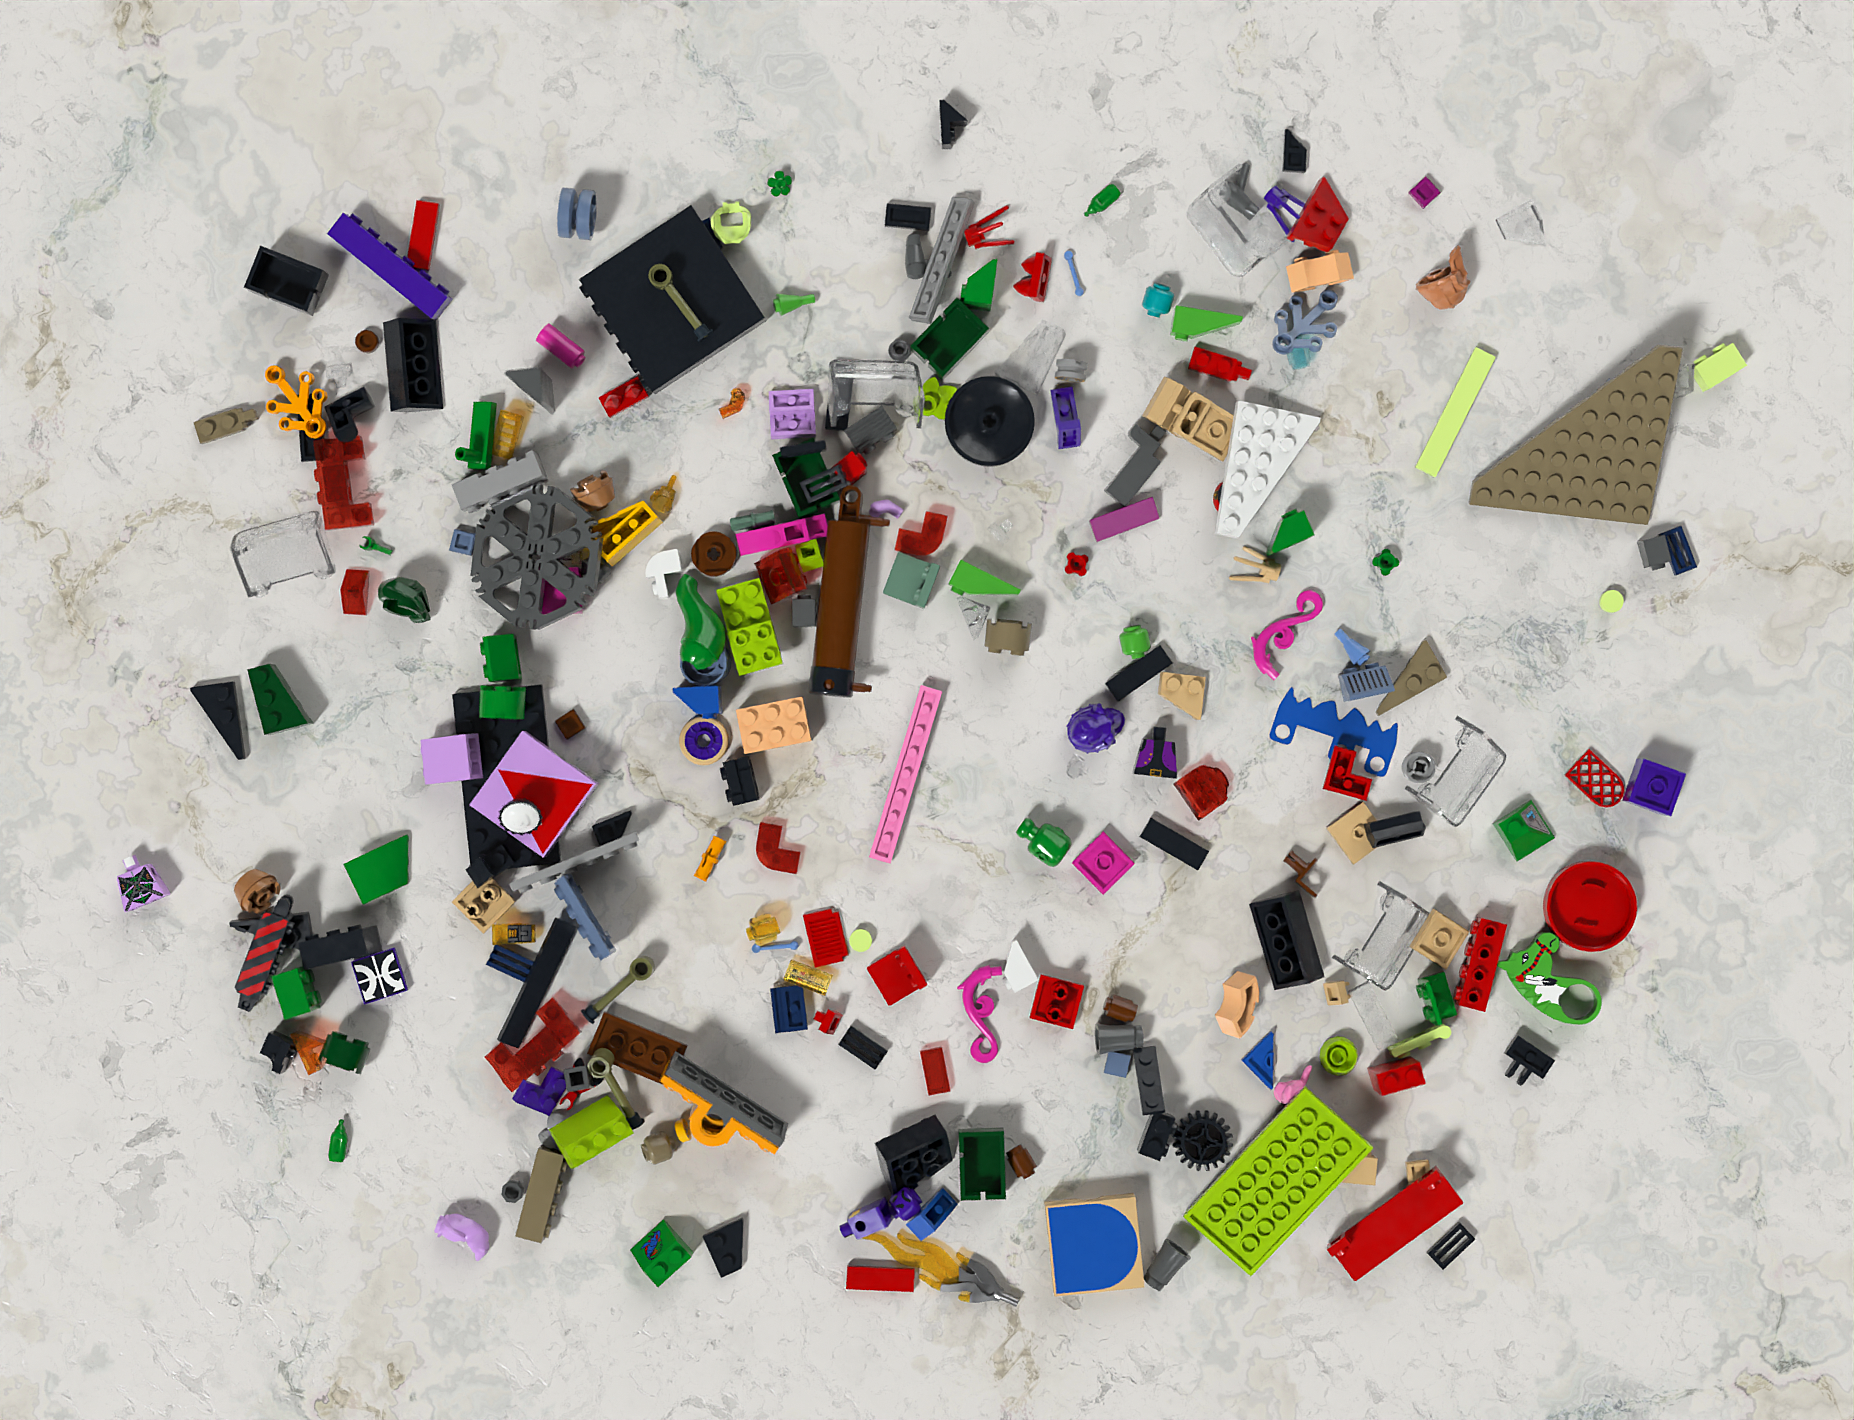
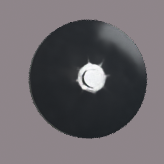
(989, 421)

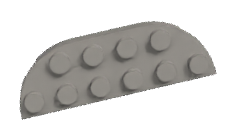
(569, 865)

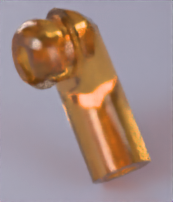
(735, 405)

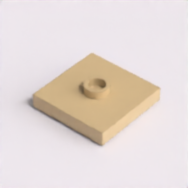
(1351, 834)
(1439, 939)

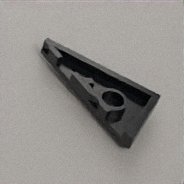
(222, 708)
(301, 928)

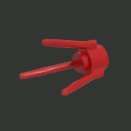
(975, 235)

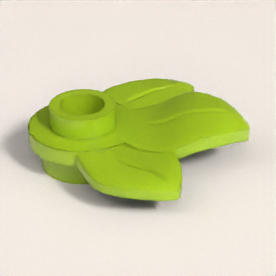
(938, 396)

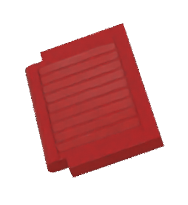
(825, 937)

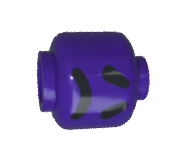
(905, 1204)

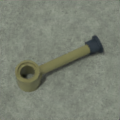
(701, 330)
(592, 1011)
(601, 1071)

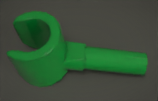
(373, 546)

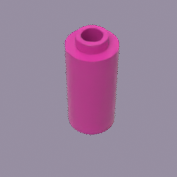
(561, 346)

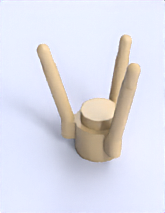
(1269, 569)

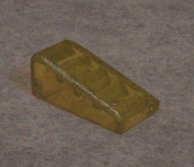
(514, 437)

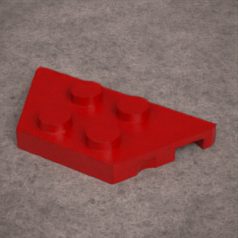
(1320, 219)

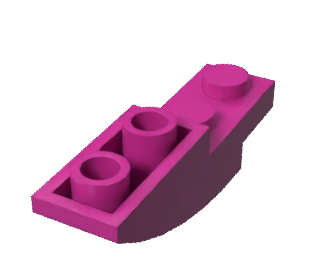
(782, 534)

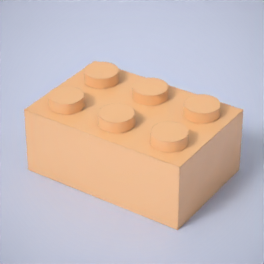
(773, 725)

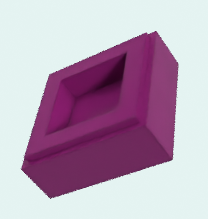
(1424, 192)

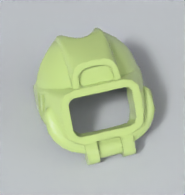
(731, 234)

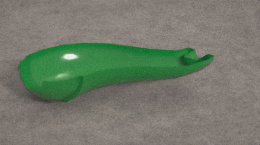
(704, 631)

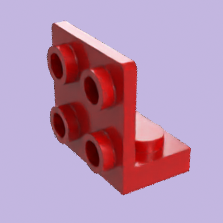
(897, 975)

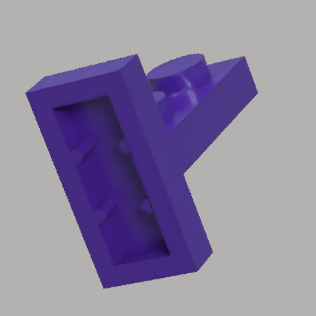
(1066, 418)

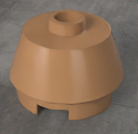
(594, 492)
(256, 890)

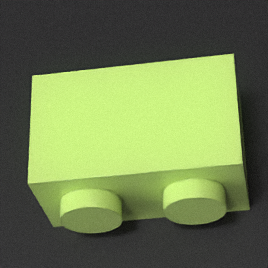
(1718, 366)

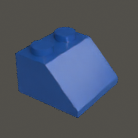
(702, 700)

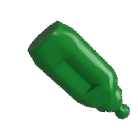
(1103, 199)
(338, 1143)

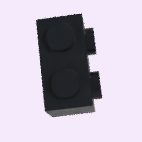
(1156, 1134)

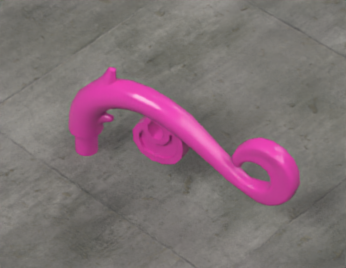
(1259, 644)
(975, 1015)

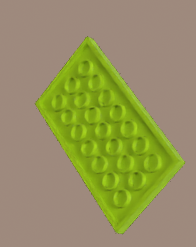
(1278, 1181)

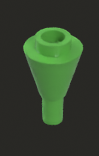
(788, 303)

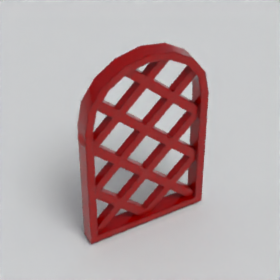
(1590, 785)

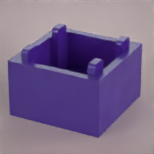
(1654, 787)

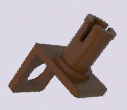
(1302, 869)

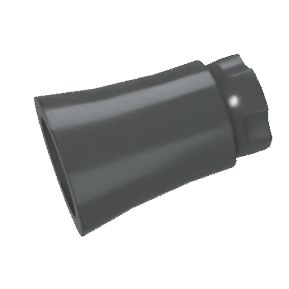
(1117, 1037)
(1166, 1265)

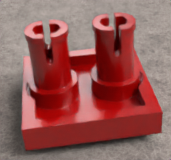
(1056, 1001)

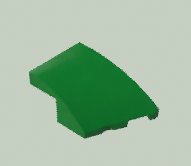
(380, 870)

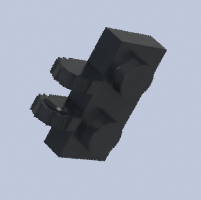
(1529, 1057)

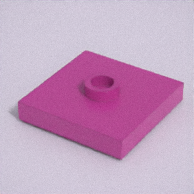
(1103, 863)

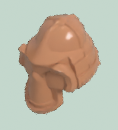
(1446, 285)

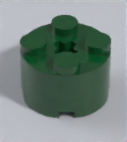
(344, 1053)

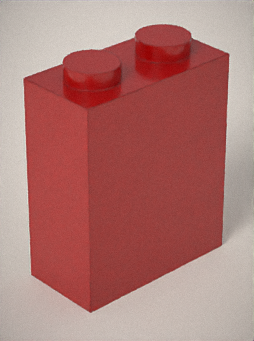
(1396, 1076)

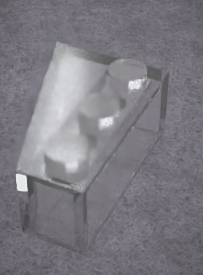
(1033, 358)

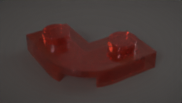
(926, 541)
(769, 852)

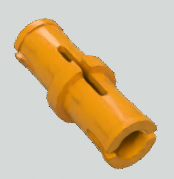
(709, 858)

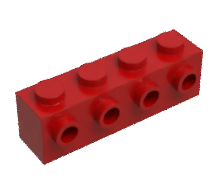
(1480, 964)

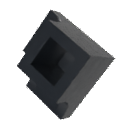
(279, 1050)

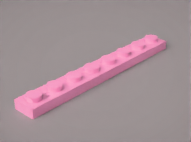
(905, 774)

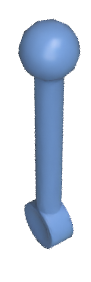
(1068, 256)
(793, 945)

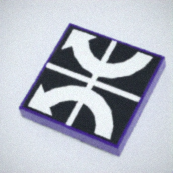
(379, 975)

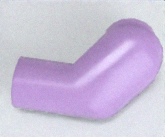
(884, 506)

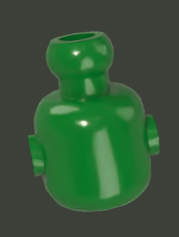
(1046, 842)

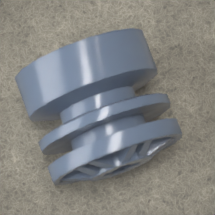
(709, 675)

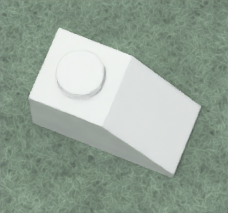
(1017, 969)

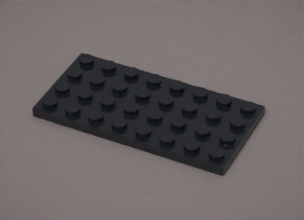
(495, 740)

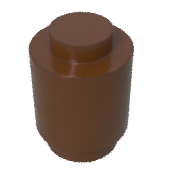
(1120, 1008)
(1021, 1162)

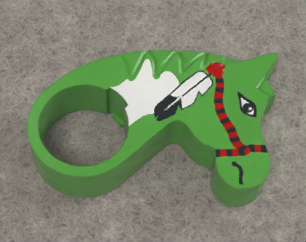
(1531, 976)

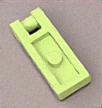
(1421, 1040)

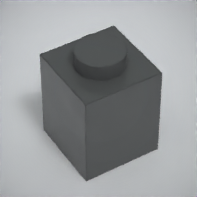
(1654, 552)
(803, 611)
(578, 1079)

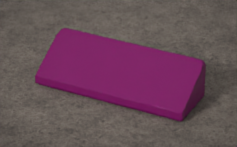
(1124, 519)

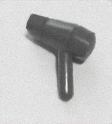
(1238, 199)
(914, 258)

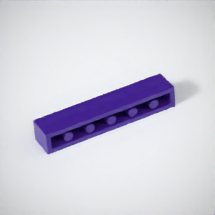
(390, 266)

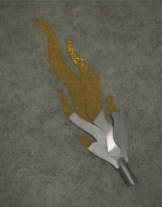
(951, 1276)

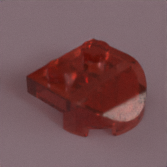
(1203, 789)

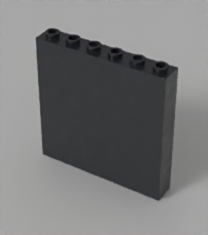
(648, 319)

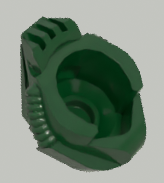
(405, 599)

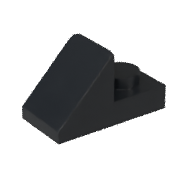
(949, 118)
(490, 866)

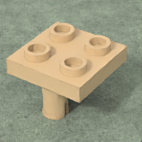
(484, 904)

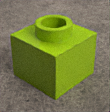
(809, 555)

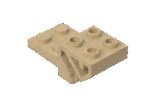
(1191, 417)

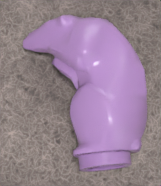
(461, 1228)

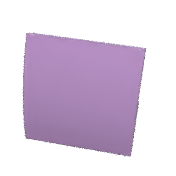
(792, 414)

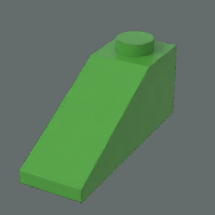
(1195, 322)
(975, 581)

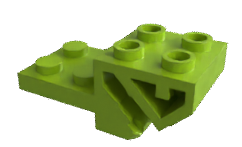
(749, 627)

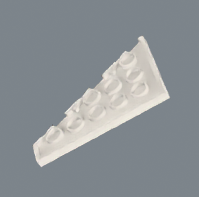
(1258, 454)

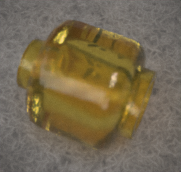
(763, 929)

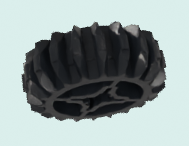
(1203, 1130)

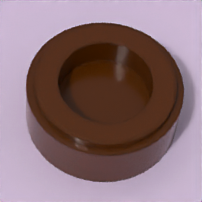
(367, 341)

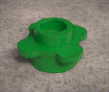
(1385, 568)

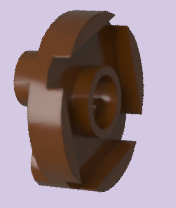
(704, 546)

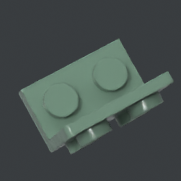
(911, 580)

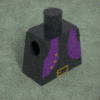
(1156, 756)

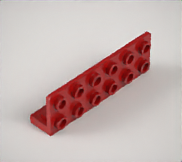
(1395, 1223)

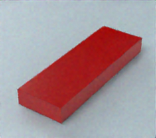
(423, 234)
(880, 1278)

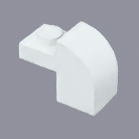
(659, 566)

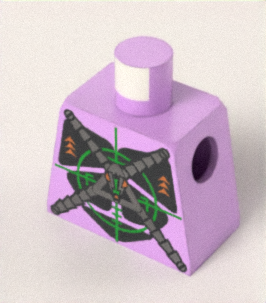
(140, 885)

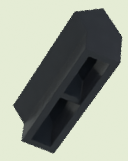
(1394, 829)

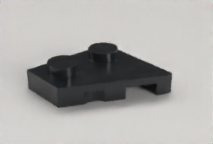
(726, 1247)

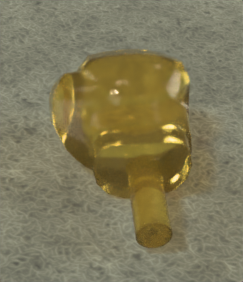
(664, 497)

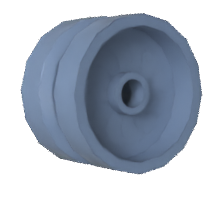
(576, 213)

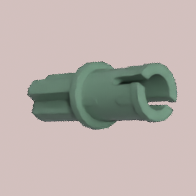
(752, 521)

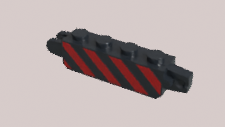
(263, 953)

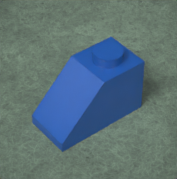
(932, 1214)

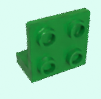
(1436, 997)

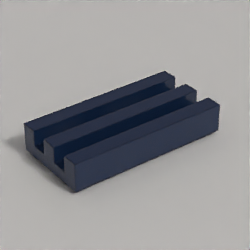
(1692, 564)
(493, 955)

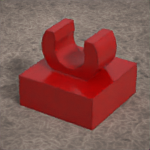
(828, 1020)

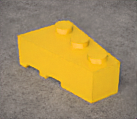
(625, 530)

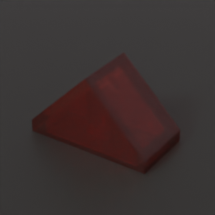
(355, 592)

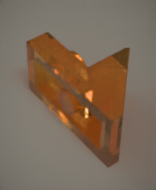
(304, 1044)

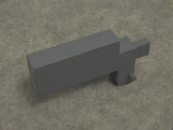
(1138, 467)

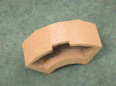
(1329, 270)
(1238, 1005)

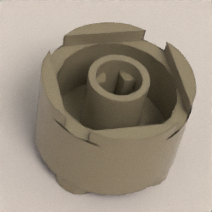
(1007, 635)

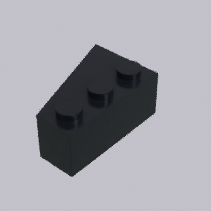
(339, 946)

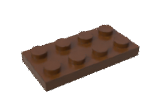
(635, 1046)

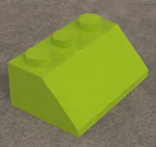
(590, 1131)

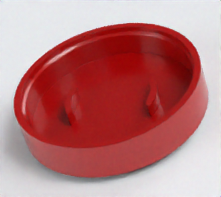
(1590, 906)

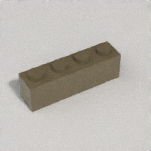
(541, 1194)

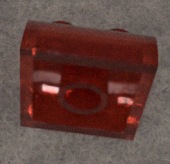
(781, 575)

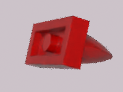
(1035, 286)
(623, 397)

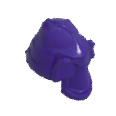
(1094, 728)

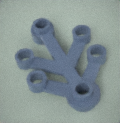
(1304, 326)

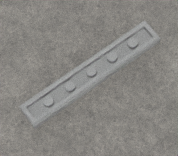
(941, 260)

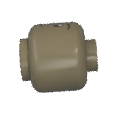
(658, 1147)

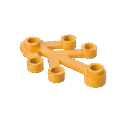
(299, 404)

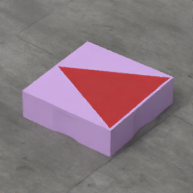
(539, 775)

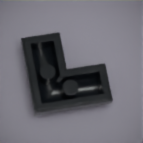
(344, 410)

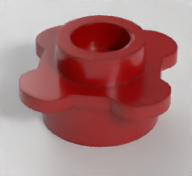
(1080, 569)

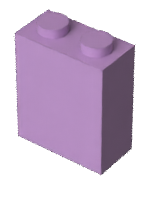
(451, 758)

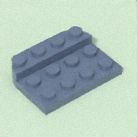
(580, 910)

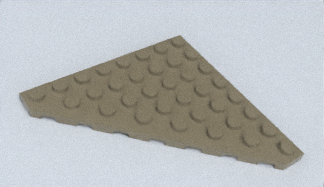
(1598, 455)

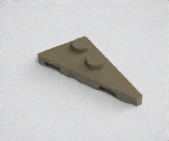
(1419, 674)

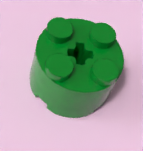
(502, 702)

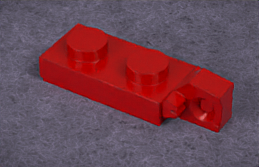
(1217, 365)

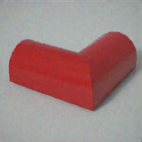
(1339, 775)

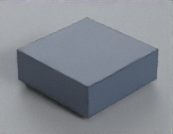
(462, 542)
(1117, 1064)

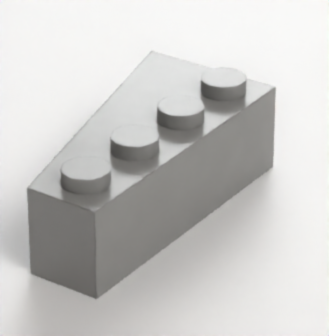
(499, 482)

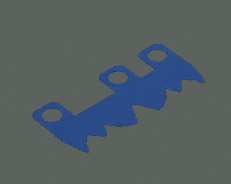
(1349, 731)

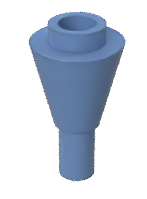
(1357, 653)

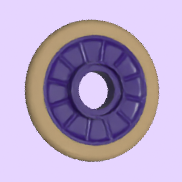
(690, 746)

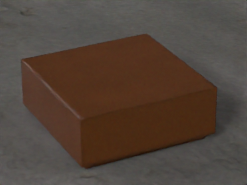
(570, 724)

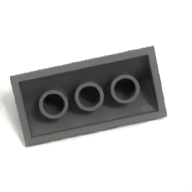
(535, 384)

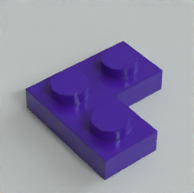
(542, 1097)

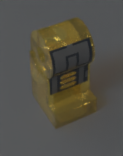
(513, 933)

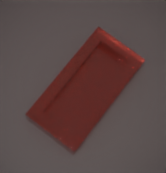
(935, 1071)

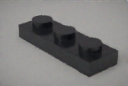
(1148, 1080)

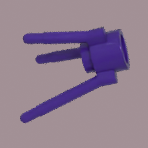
(1277, 199)

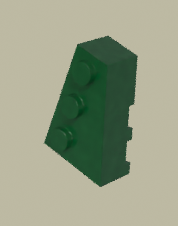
(275, 701)

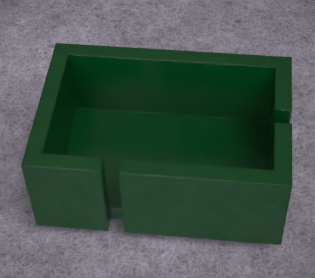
(949, 340)
(802, 468)
(982, 1163)

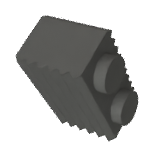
(871, 430)

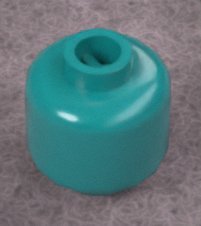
(1158, 300)

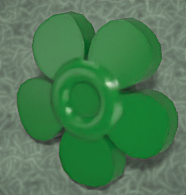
(779, 183)

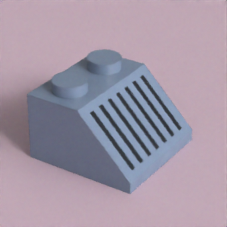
(1365, 683)

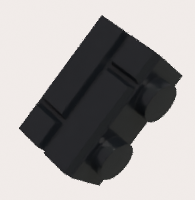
(740, 781)

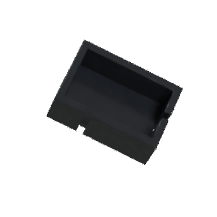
(286, 280)

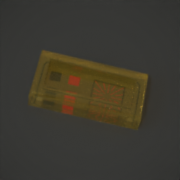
(808, 977)

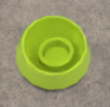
(1338, 1056)

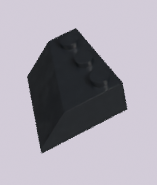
(913, 1154)

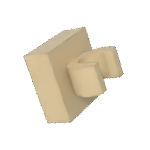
(1336, 992)

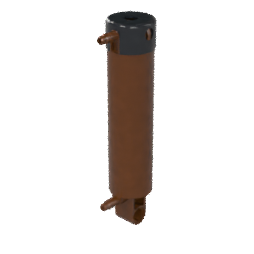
(841, 600)

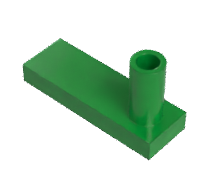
(481, 438)

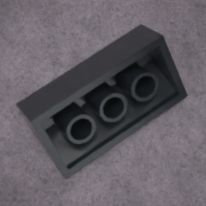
(412, 365)
(1287, 940)

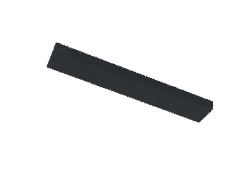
(536, 983)

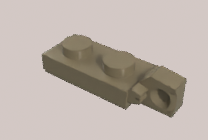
(224, 424)

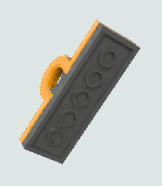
(716, 1097)

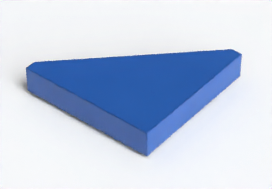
(1261, 1060)

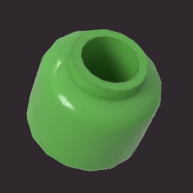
(1135, 641)

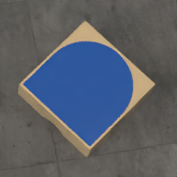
(1094, 1244)

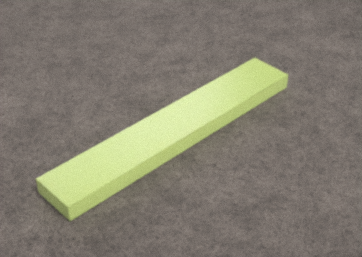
(1455, 412)

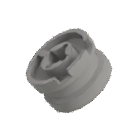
(1070, 370)
(1409, 767)

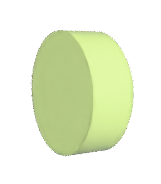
(1611, 601)
(860, 940)

